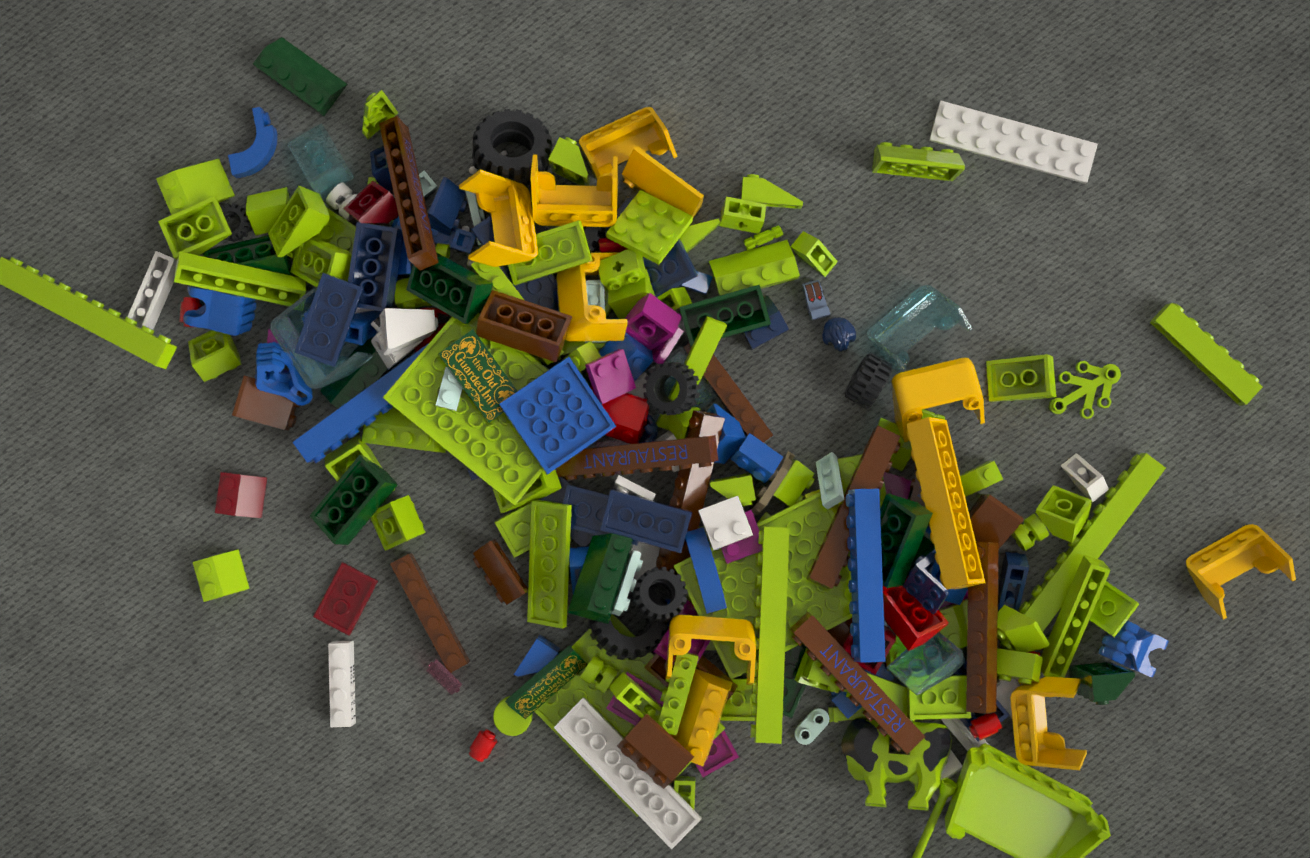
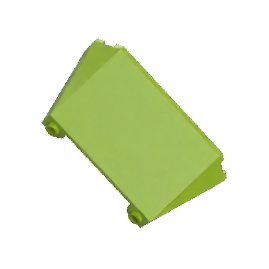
(1021, 809)

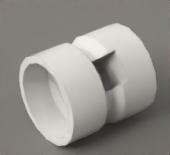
(337, 196)

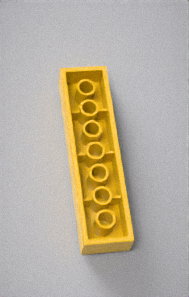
(945, 498)

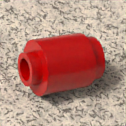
(188, 304)
(985, 726)
(483, 745)

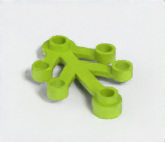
(1088, 388)

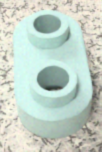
(810, 725)

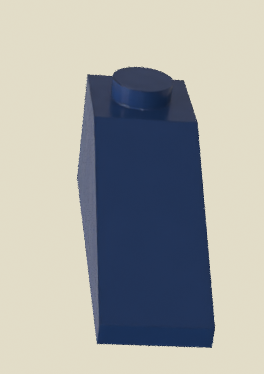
(1012, 580)

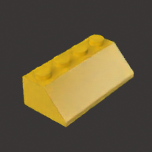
(702, 714)

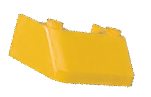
(620, 137)
(569, 203)
(511, 219)
(587, 320)
(934, 387)
(1232, 557)
(688, 627)
(1032, 740)

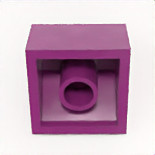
(652, 321)

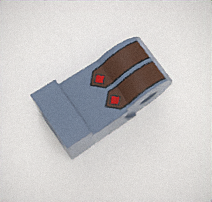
(815, 300)

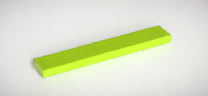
(698, 357)

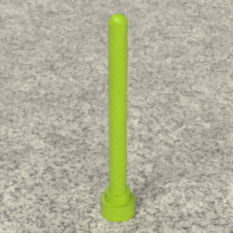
(946, 789)

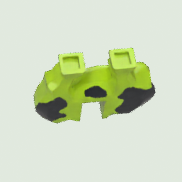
(871, 761)

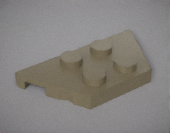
(766, 492)

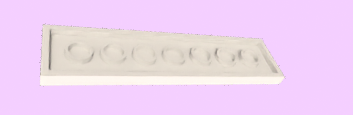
(1013, 142)
(597, 743)

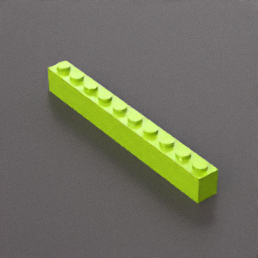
(85, 313)
(1094, 537)
(771, 635)

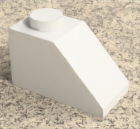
(1085, 477)

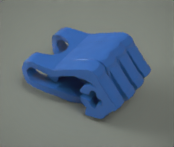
(221, 311)
(273, 379)
(1132, 648)

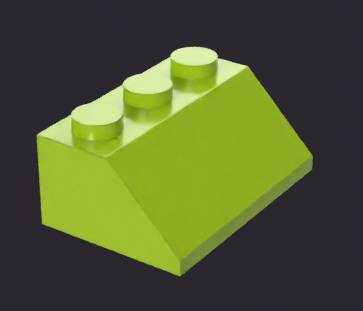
(568, 162)

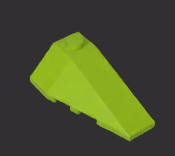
(376, 110)

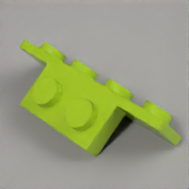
(677, 692)

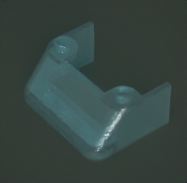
(912, 321)
(315, 374)

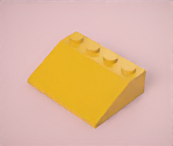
(657, 180)

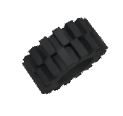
(245, 224)

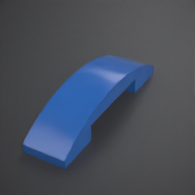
(458, 240)
(705, 570)

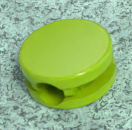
(509, 721)

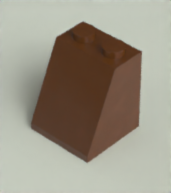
(264, 406)
(993, 520)

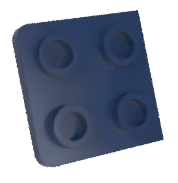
(924, 585)

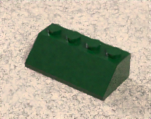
(300, 75)
(253, 253)
(450, 288)
(740, 311)
(347, 388)
(353, 500)
(902, 531)
(601, 577)
(1101, 681)

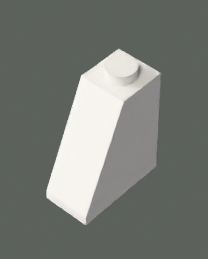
(405, 327)

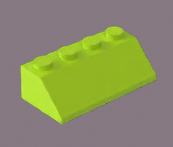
(761, 265)

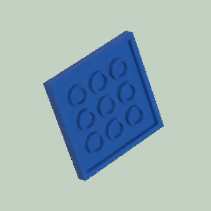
(557, 415)

